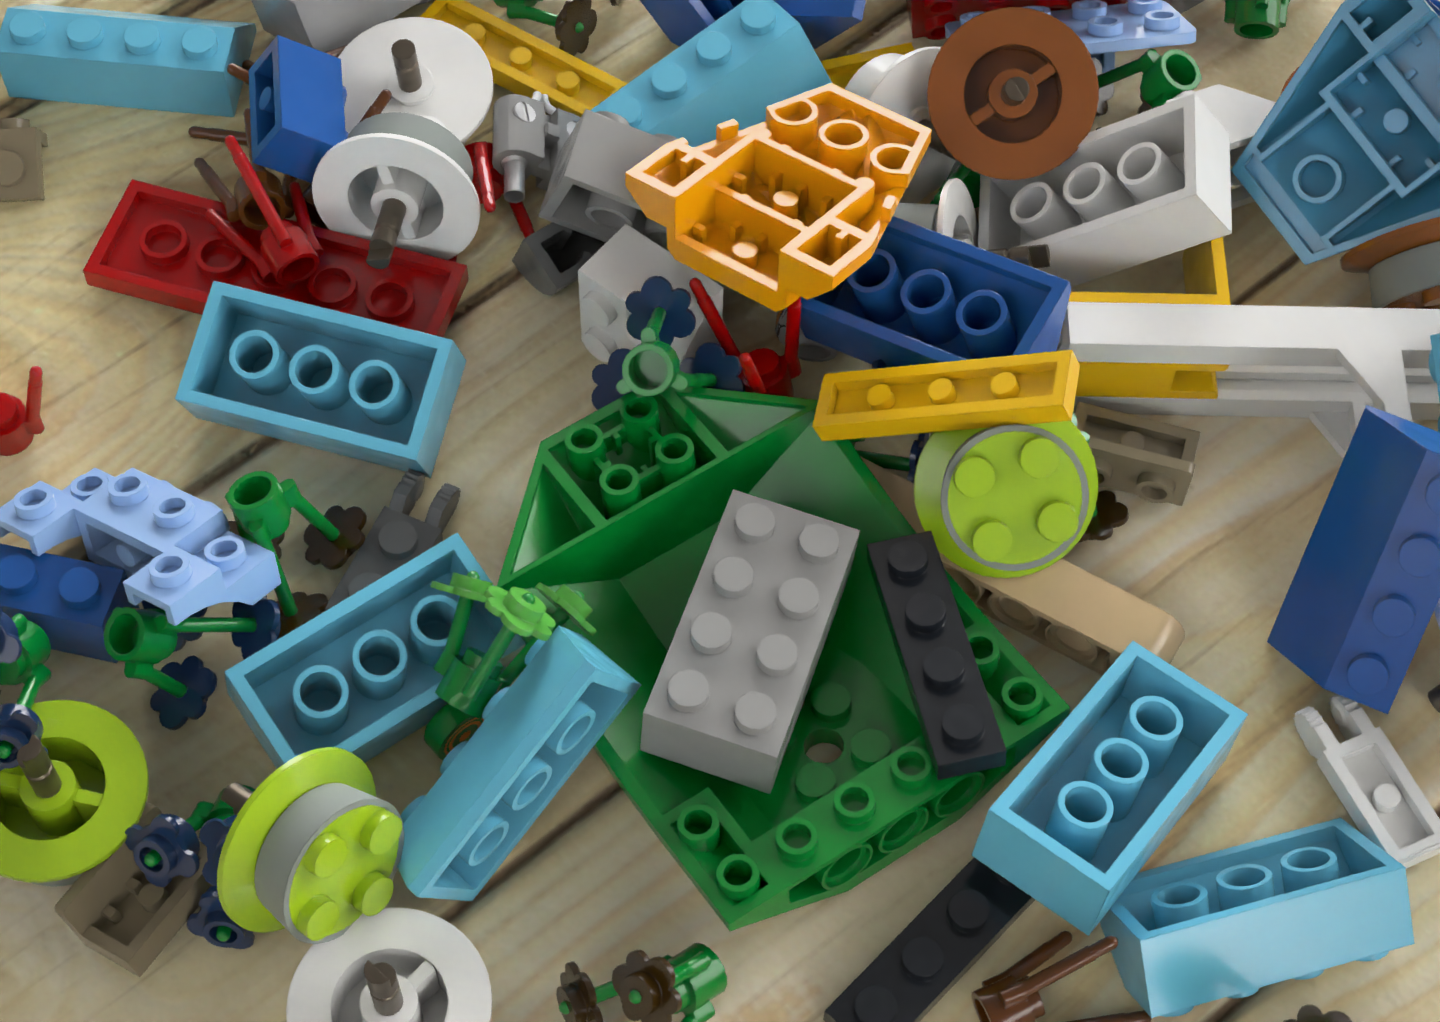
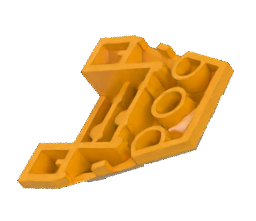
(785, 200)

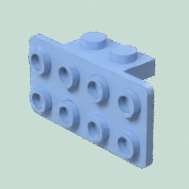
(1115, 27)

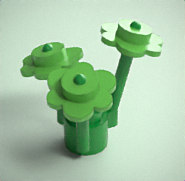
(477, 676)

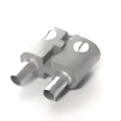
(528, 140)

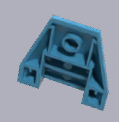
(1353, 132)

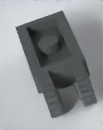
(397, 536)

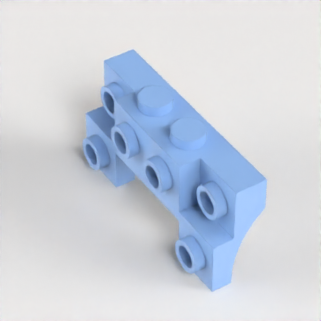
(162, 537)

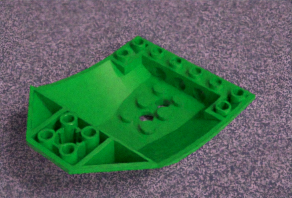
(628, 519)

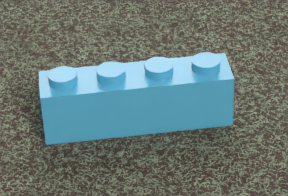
(123, 58)
(722, 74)
(511, 766)
(1257, 917)

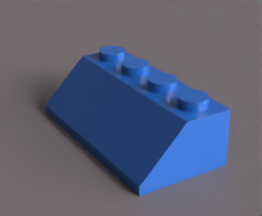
(936, 303)
(1369, 565)

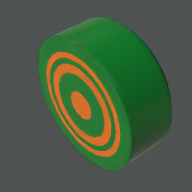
(449, 729)

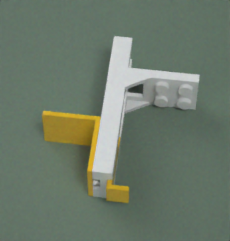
(1249, 360)

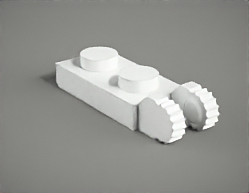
(1371, 781)

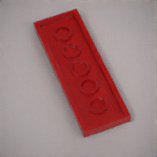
(171, 254)

